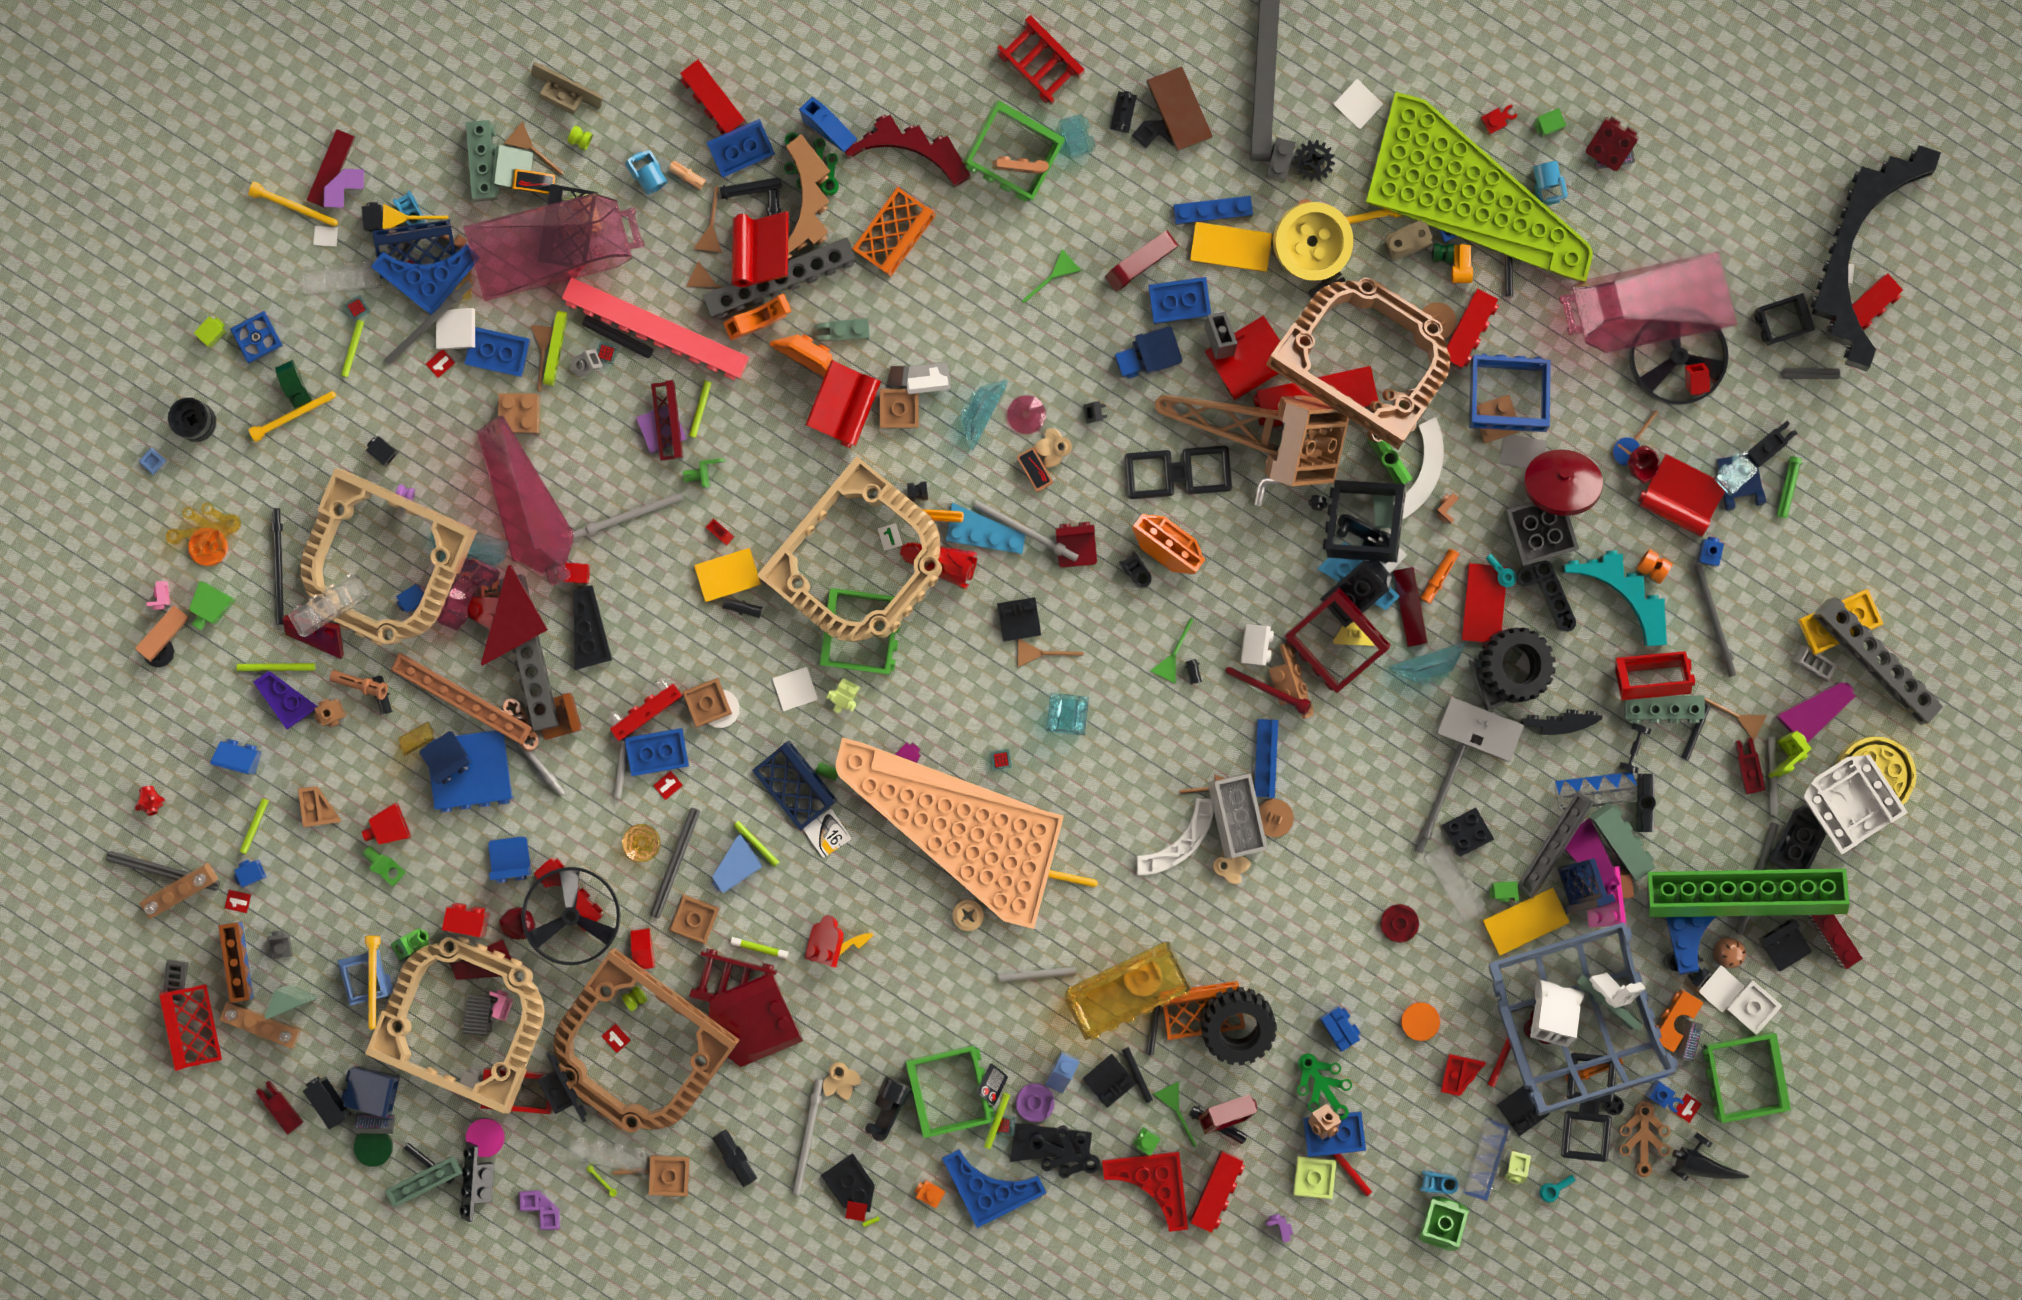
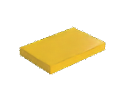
(727, 574)

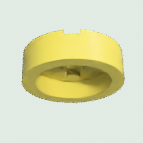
(1332, 246)
(1891, 760)

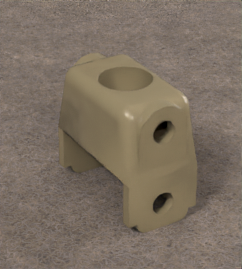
(1407, 242)

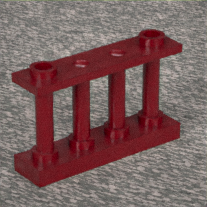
(711, 954)

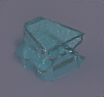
(1067, 714)

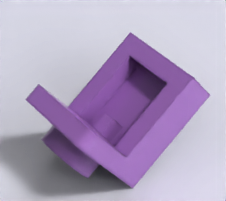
(1285, 1229)

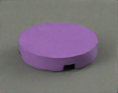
(1035, 1102)

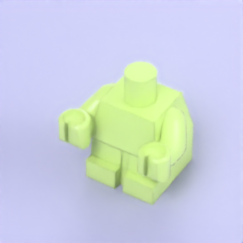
(844, 695)

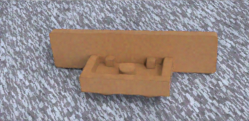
(1288, 677)

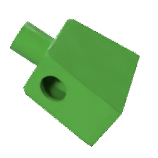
(209, 604)

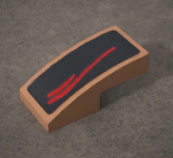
(1035, 469)

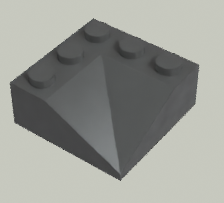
(1539, 533)

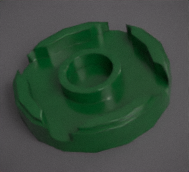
(373, 1148)

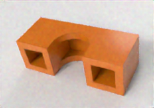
(1682, 1004)

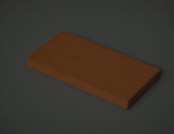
(1179, 108)

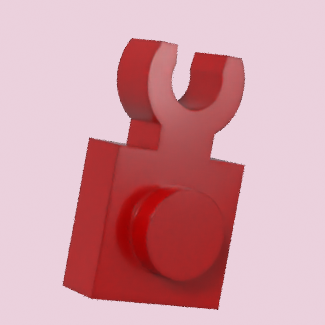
(1496, 119)

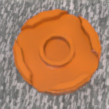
(208, 557)
(1420, 1021)

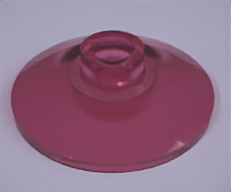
(1033, 422)

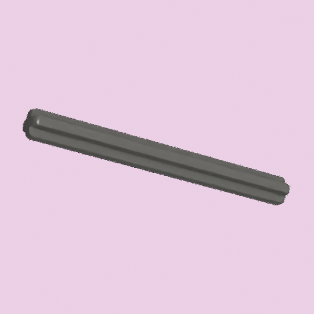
(675, 862)
(151, 867)

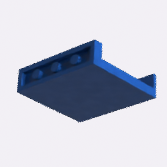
(485, 779)

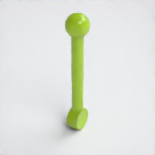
(612, 1192)

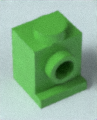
(1504, 891)
(1146, 1141)

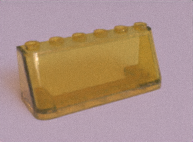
(1127, 990)

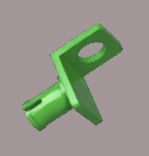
(701, 473)
(382, 864)
(410, 943)

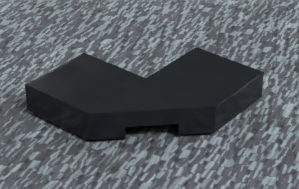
(1149, 131)

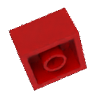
(466, 920)

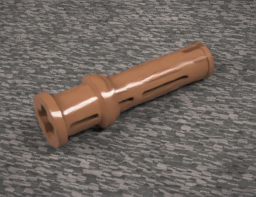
(366, 685)

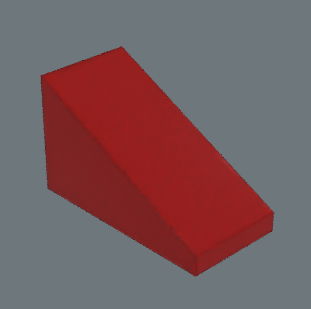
(720, 532)

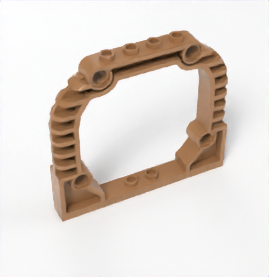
(1388, 423)
(713, 1044)

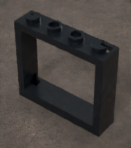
(1365, 552)

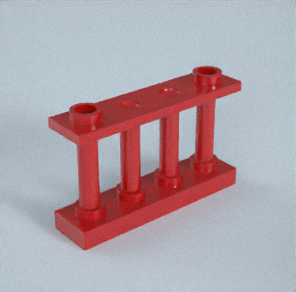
(1060, 55)

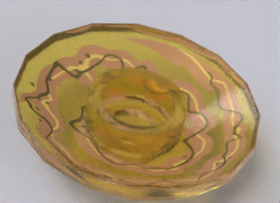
(631, 845)

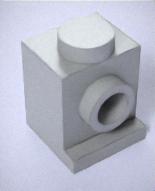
(585, 363)
(471, 1077)

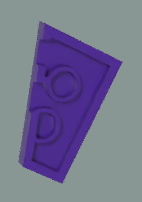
(284, 700)

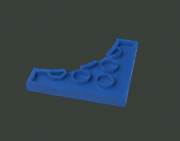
(426, 283)
(1685, 940)
(986, 1196)

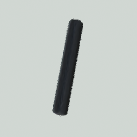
(617, 336)

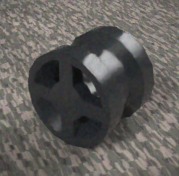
(1614, 1108)

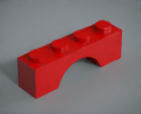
(584, 904)

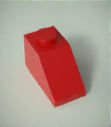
(642, 948)

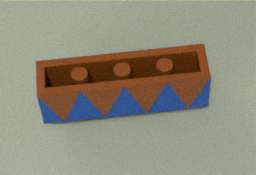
(236, 962)

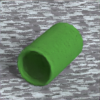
(826, 770)

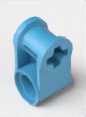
(408, 205)
(1437, 1182)

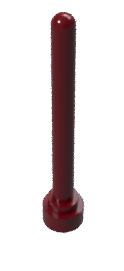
(1301, 705)

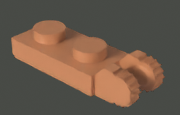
(1021, 165)

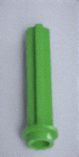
(1789, 486)

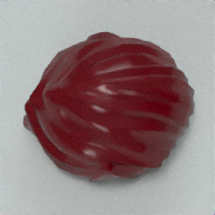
(1643, 463)
(512, 923)

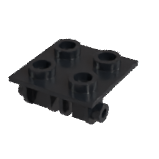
(1019, 619)
(1468, 832)
(1109, 1080)
(1520, 1111)

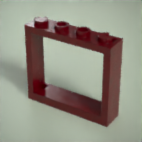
(1359, 619)

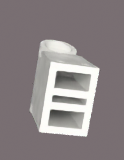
(1556, 1013)

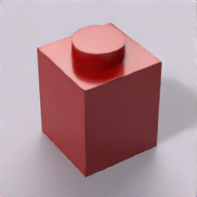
(1697, 379)
(579, 573)

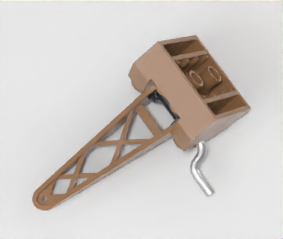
(1298, 458)

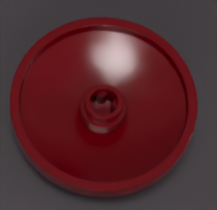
(1563, 482)

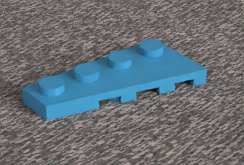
(984, 532)
(1339, 568)

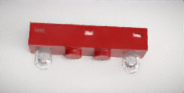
(641, 715)

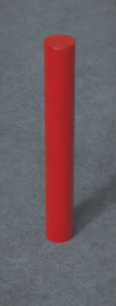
(1500, 1063)
(1352, 1173)

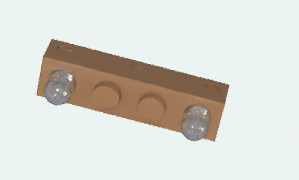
(178, 890)
(257, 1024)

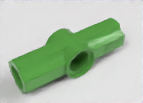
(1397, 469)

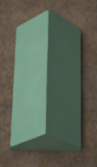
(287, 999)

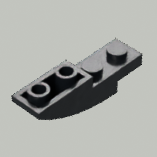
(1569, 722)

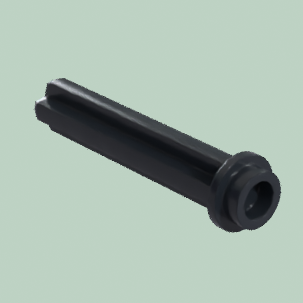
(750, 188)
(1229, 1131)

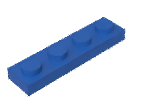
(1213, 210)

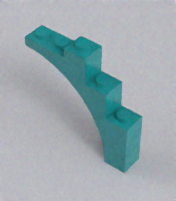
(1648, 611)

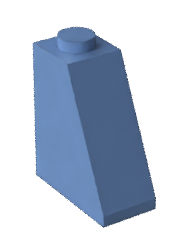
(736, 865)
(1062, 1071)

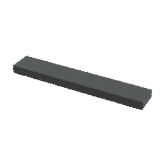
(1555, 844)

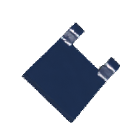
(1751, 487)

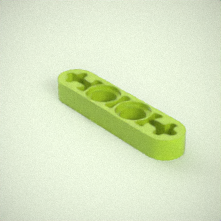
(555, 348)

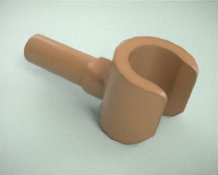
(459, 241)

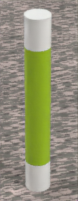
(759, 948)

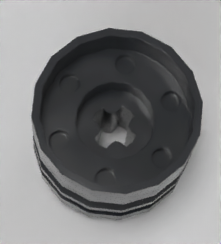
(189, 409)

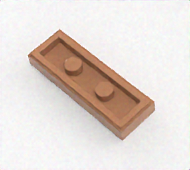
(162, 633)

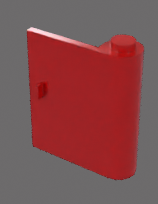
(759, 249)
(1248, 366)
(843, 403)
(1682, 495)

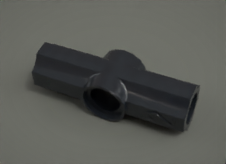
(1645, 816)
(734, 1158)

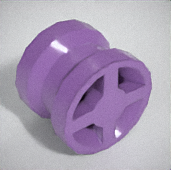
(405, 492)

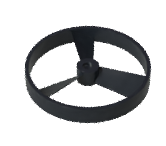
(1680, 356)
(571, 915)

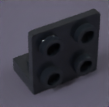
(1785, 944)

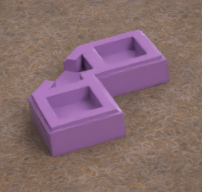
(335, 189)
(548, 1211)

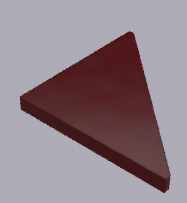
(514, 619)

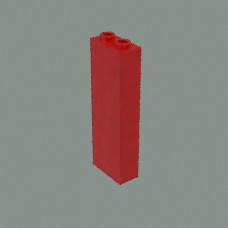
(1353, 383)

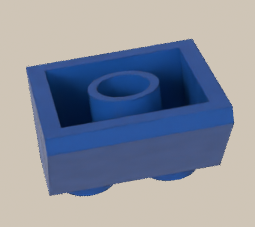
(236, 757)

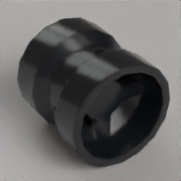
(917, 491)

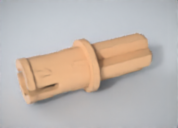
(687, 175)

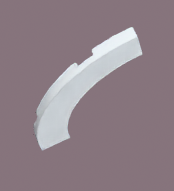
(1430, 468)
(1184, 845)

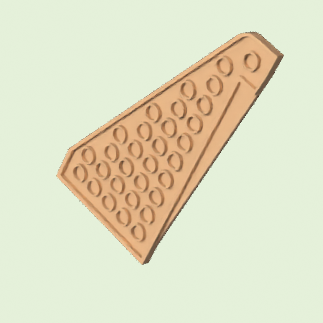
(977, 835)

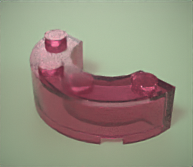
(472, 575)

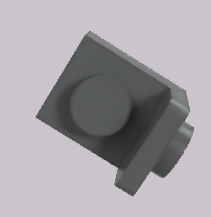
(280, 944)

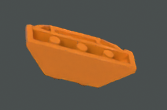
(804, 352)
(1168, 544)

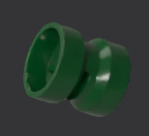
(1438, 250)

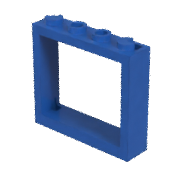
(1510, 423)

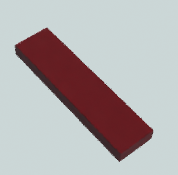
(331, 165)

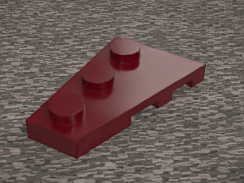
(326, 638)
(467, 970)

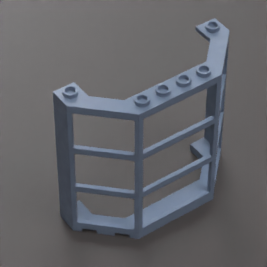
(1669, 1063)

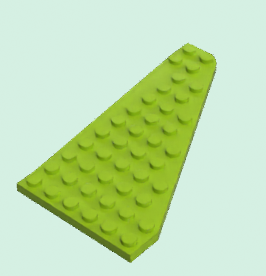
(1451, 184)

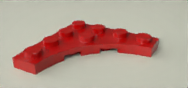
(1158, 1176)

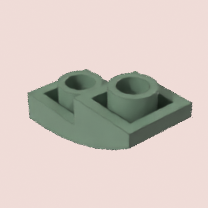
(1383, 511)

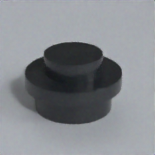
(1318, 502)

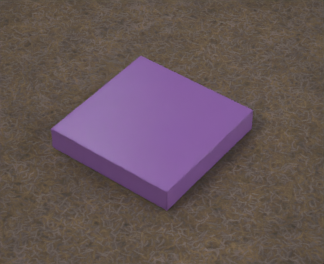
(648, 428)

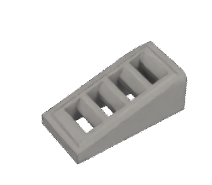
(1801, 654)

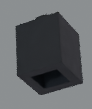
(372, 216)
(381, 450)

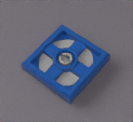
(256, 337)

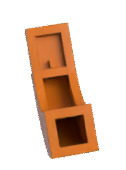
(758, 318)

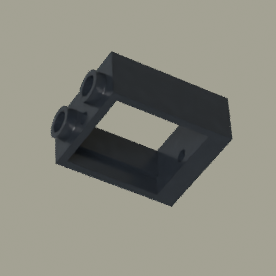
(1803, 314)
(326, 1101)

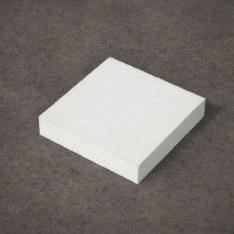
(456, 329)
(1754, 1007)

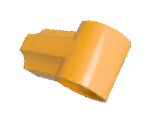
(1462, 270)

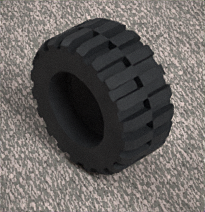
(1540, 665)
(1240, 1049)

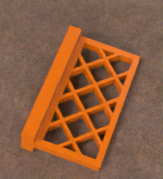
(909, 237)
(1195, 995)

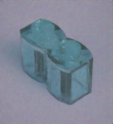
(1076, 134)

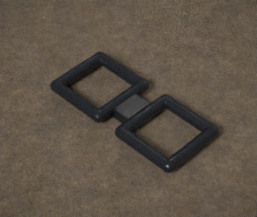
(1178, 472)
(1588, 1112)

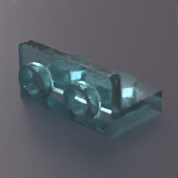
(1737, 473)

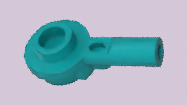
(1507, 576)
(1550, 1192)

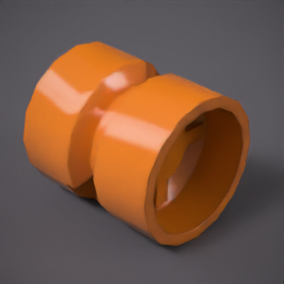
(1652, 560)

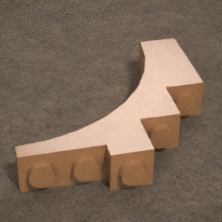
(810, 171)

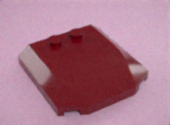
(757, 1018)

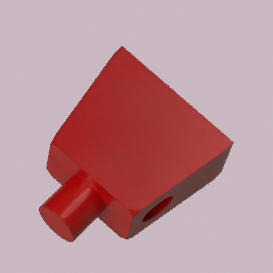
(387, 826)

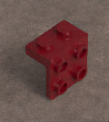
(1612, 143)
(1078, 540)

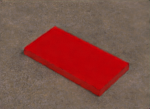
(1482, 604)

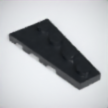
(589, 633)
(1020, 1144)

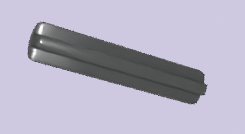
(1811, 373)

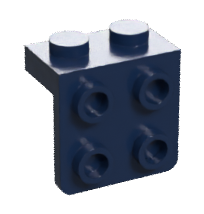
(1157, 350)
(445, 758)

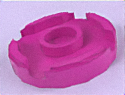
(487, 1136)

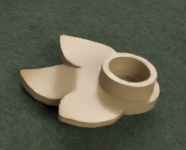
(1050, 447)
(1233, 868)
(841, 1083)

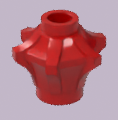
(149, 801)

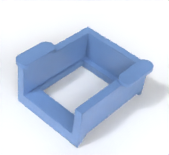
(383, 979)

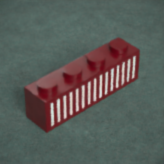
(1836, 939)

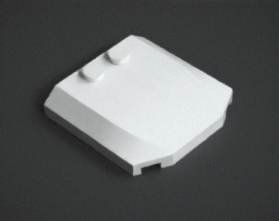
(1853, 801)

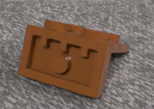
(567, 717)

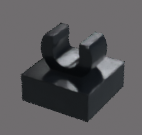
(1093, 412)
(1701, 979)

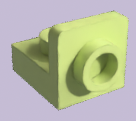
(1518, 1168)

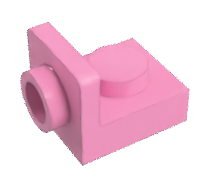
(161, 592)
(502, 1006)

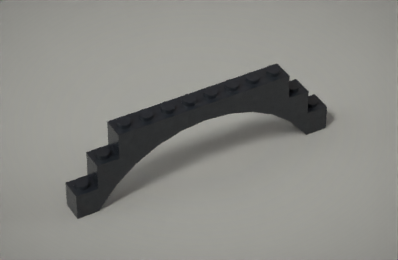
(1834, 295)

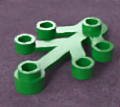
(831, 166)
(1321, 1083)

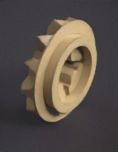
(968, 905)

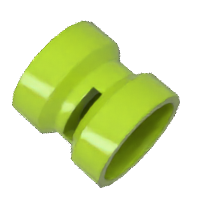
(580, 138)
(630, 998)

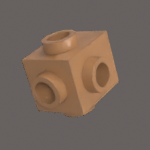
(336, 712)
(1324, 1122)

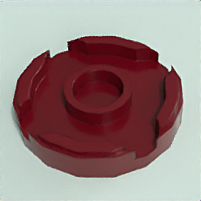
(1399, 923)

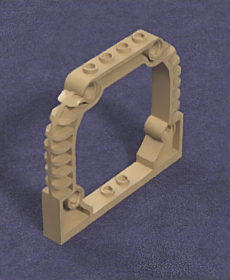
(857, 482)
(449, 535)
(391, 1045)

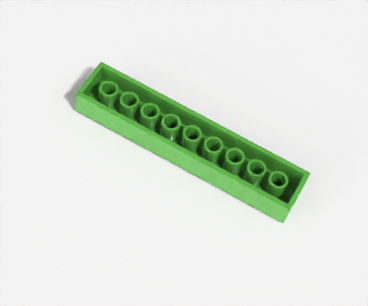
(1747, 893)

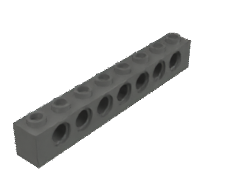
(841, 247)
(1868, 660)
(549, 718)

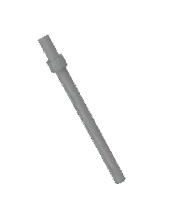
(592, 528)
(1059, 548)
(549, 778)
(815, 1099)

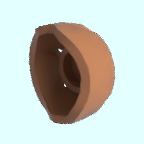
(1734, 954)

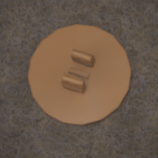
(1444, 315)
(1276, 817)

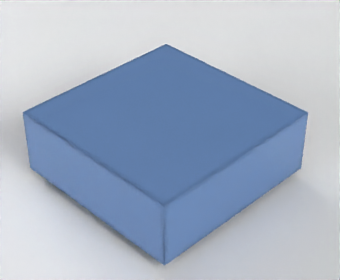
(152, 461)

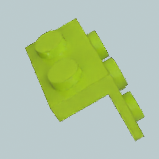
(1796, 748)

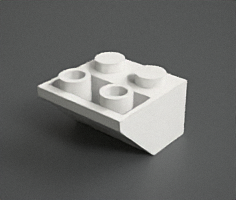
(1256, 644)

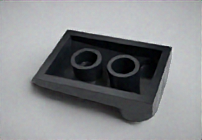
(1362, 586)
(1798, 841)

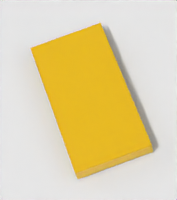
(1231, 247)
(1860, 604)
(1526, 921)

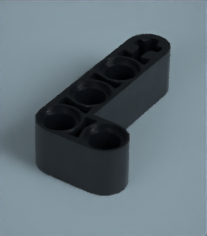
(1549, 597)

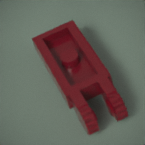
(1750, 768)
(280, 1108)

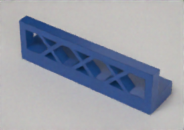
(1266, 758)

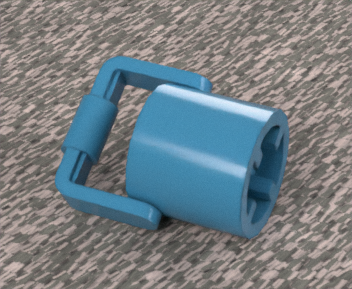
(650, 175)
(1548, 176)

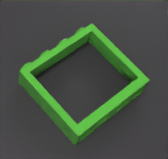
(1028, 123)
(827, 640)
(1777, 1070)
(915, 1084)

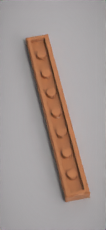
(461, 698)

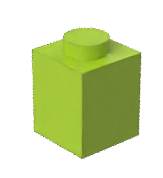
(210, 331)

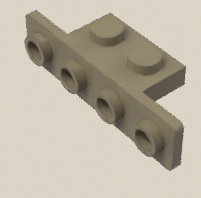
(563, 91)

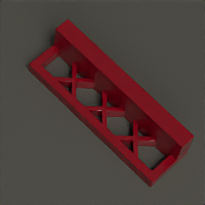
(674, 420)

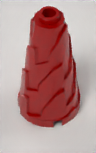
(955, 563)

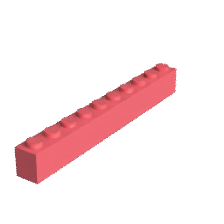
(655, 328)

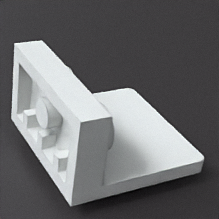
(1613, 993)

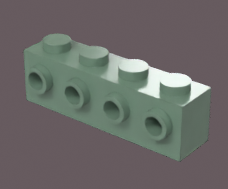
(481, 160)
(1665, 707)
(1622, 842)

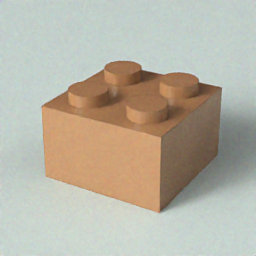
(520, 412)

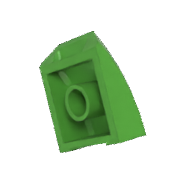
(1444, 1223)

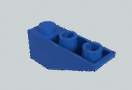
(826, 124)

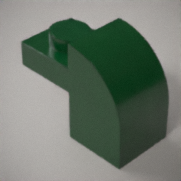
(292, 384)

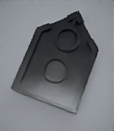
(850, 1182)

